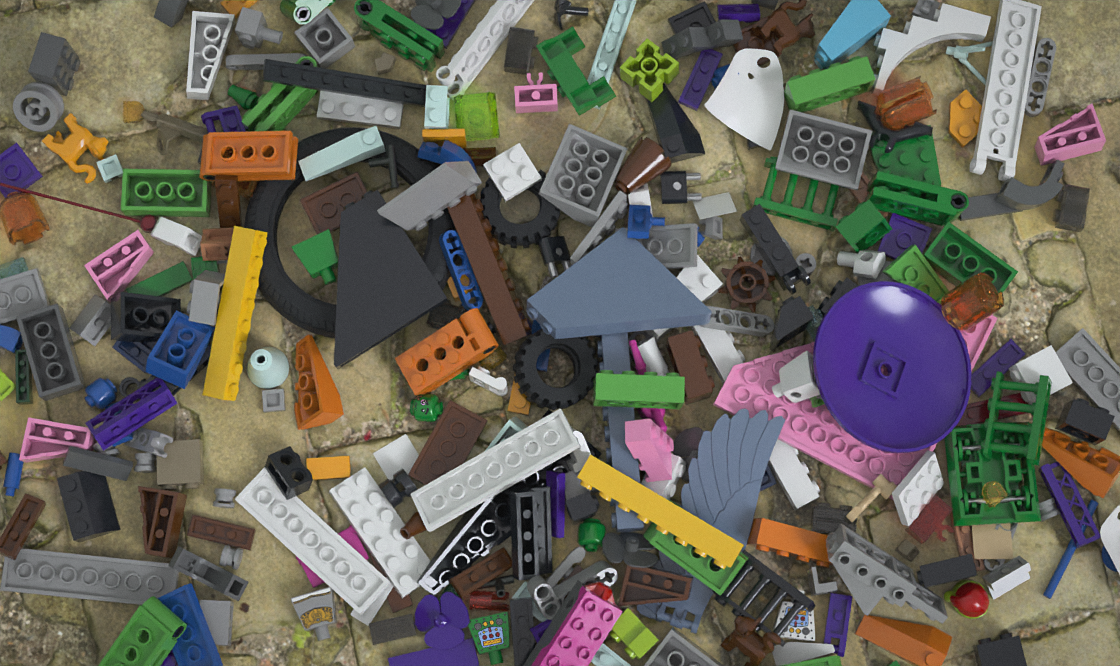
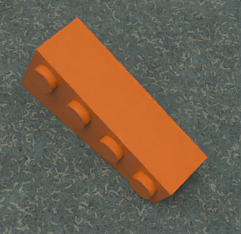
(789, 541)

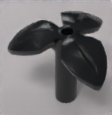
(564, 7)

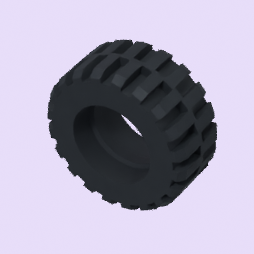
(514, 233)
(540, 392)

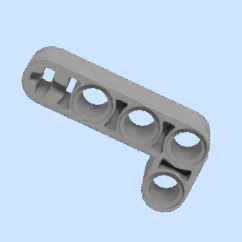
(600, 570)

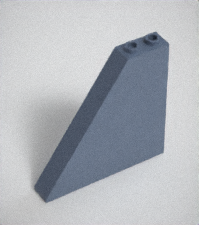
(615, 291)

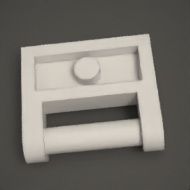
(482, 378)

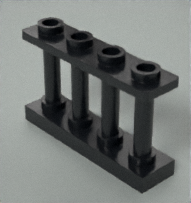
(782, 591)

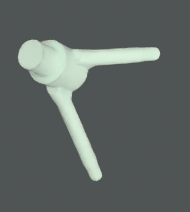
(962, 54)

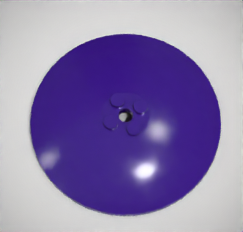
(924, 362)

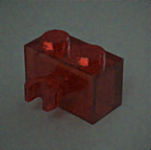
(930, 521)

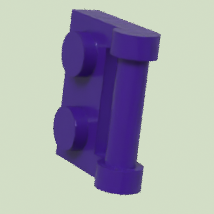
(229, 119)

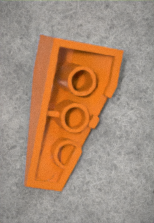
(317, 393)
(906, 640)

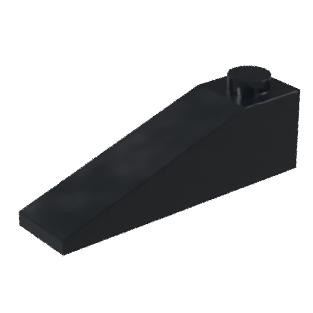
(674, 129)

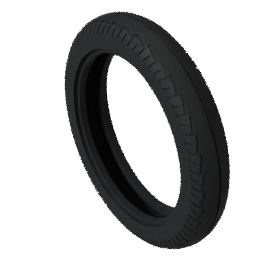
(265, 211)

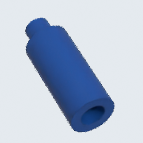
(13, 474)

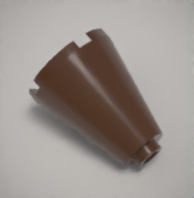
(641, 166)

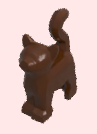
(783, 28)
(749, 641)

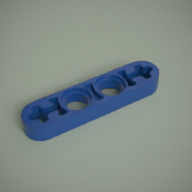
(464, 269)

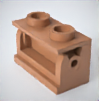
(216, 243)

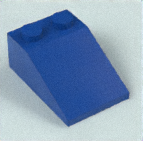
(179, 350)

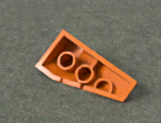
(1090, 467)

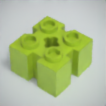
(649, 70)
(633, 635)

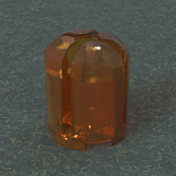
(905, 104)
(971, 302)

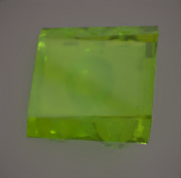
(477, 115)

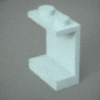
(437, 107)

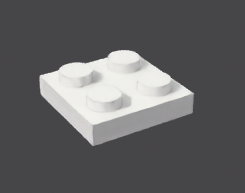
(512, 172)

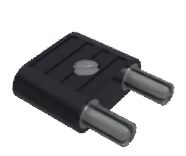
(675, 187)
(554, 252)

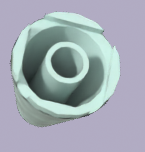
(267, 367)

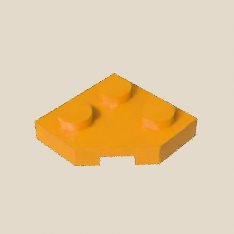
(964, 118)

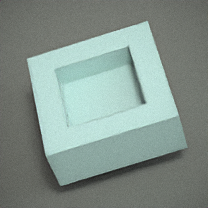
(110, 168)

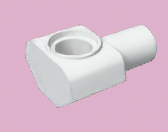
(865, 263)

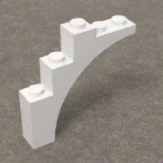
(947, 24)

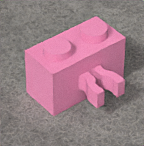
(536, 97)

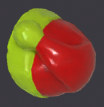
(968, 599)

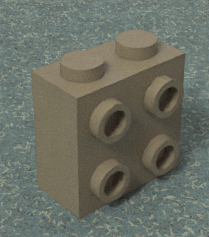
(182, 465)

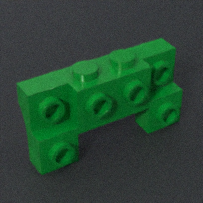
(573, 84)

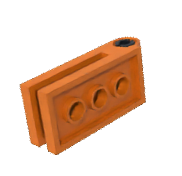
(249, 155)
(477, 345)

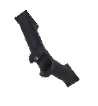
(889, 135)

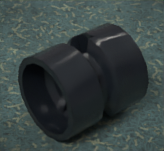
(392, 493)

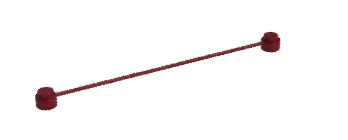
(147, 222)

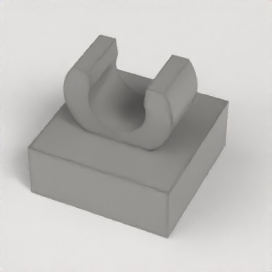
(925, 9)
(713, 227)

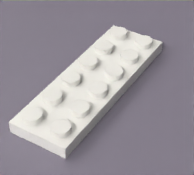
(379, 530)

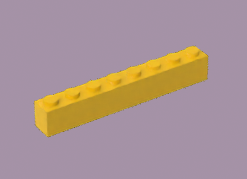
(235, 313)
(660, 511)

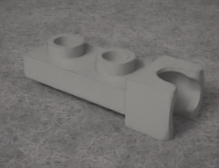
(149, 441)

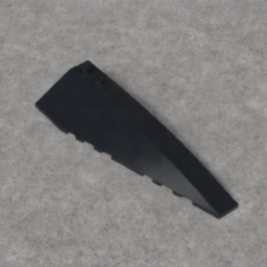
(482, 529)

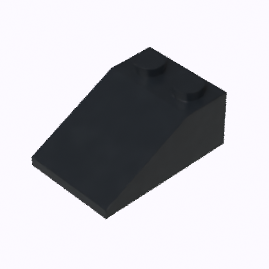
(141, 316)

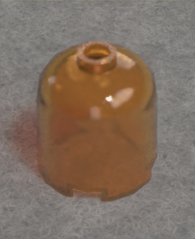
(22, 218)

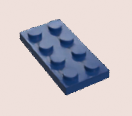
(196, 643)

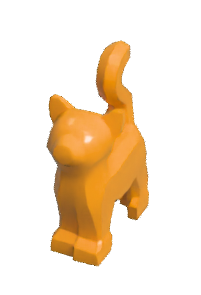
(75, 144)

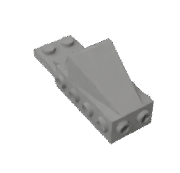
(876, 574)

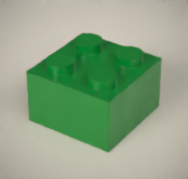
(863, 226)

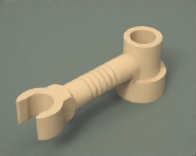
(882, 487)

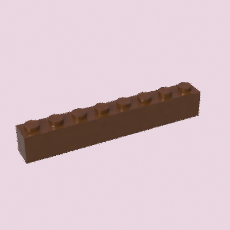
(490, 269)

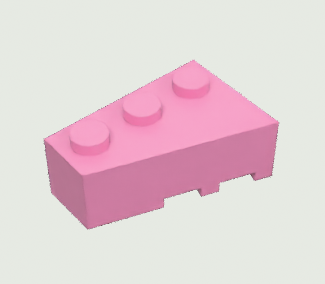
(1072, 138)
(119, 264)
(52, 440)
(651, 447)

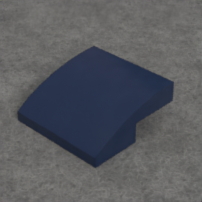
(135, 352)

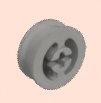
(44, 99)

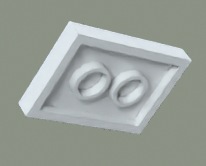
(918, 488)

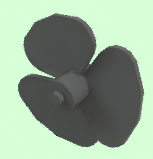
(430, 12)
(687, 445)
(628, 547)

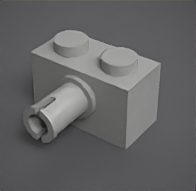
(253, 29)

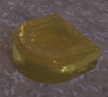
(132, 111)
(993, 493)

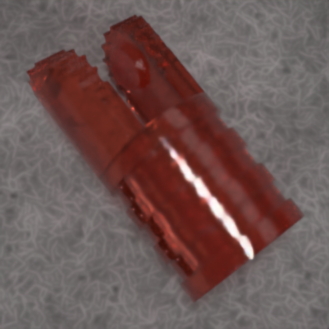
(483, 601)

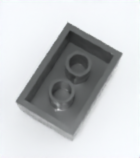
(54, 63)

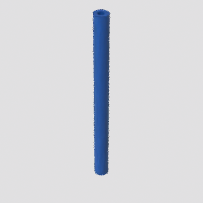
(1067, 557)

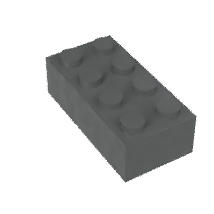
(51, 352)

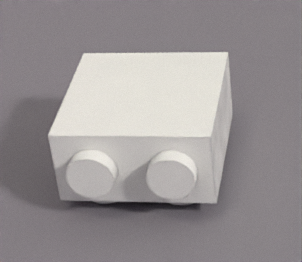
(1041, 363)

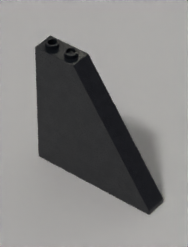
(379, 280)

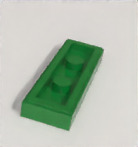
(163, 282)

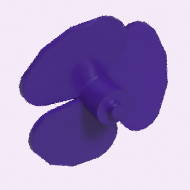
(445, 623)

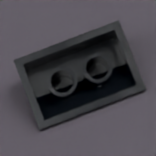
(791, 320)
(88, 505)

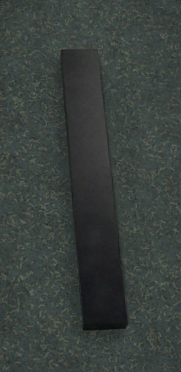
(344, 83)

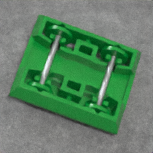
(979, 471)

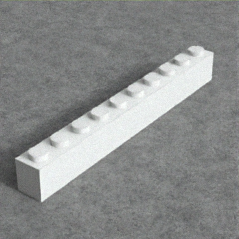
(783, 460)

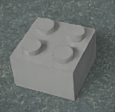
(324, 39)
(206, 297)

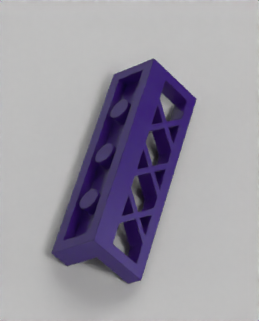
(132, 415)
(1063, 504)

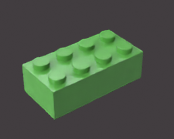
(829, 85)
(165, 193)
(638, 390)

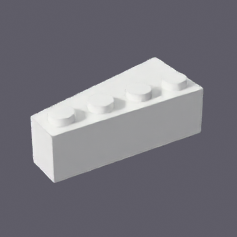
(207, 47)
(700, 282)

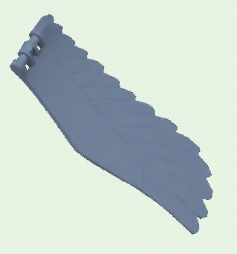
(723, 494)

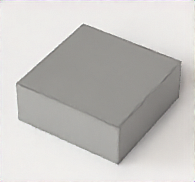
(273, 400)

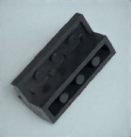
(530, 532)

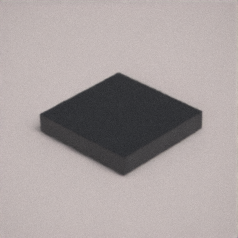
(693, 17)

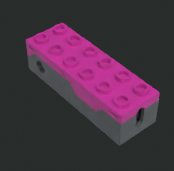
(577, 627)

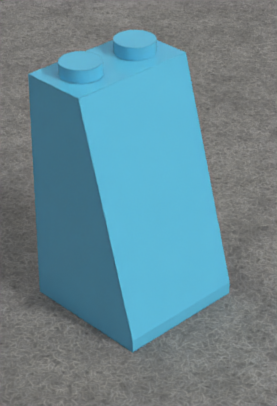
(851, 31)

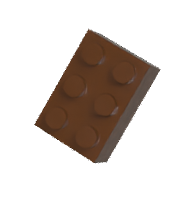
(688, 362)

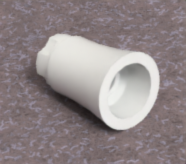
(652, 356)

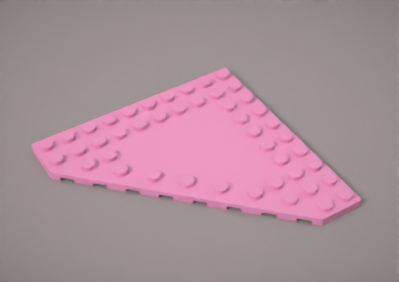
(815, 429)

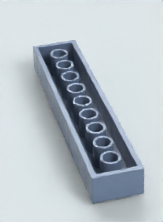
(615, 357)

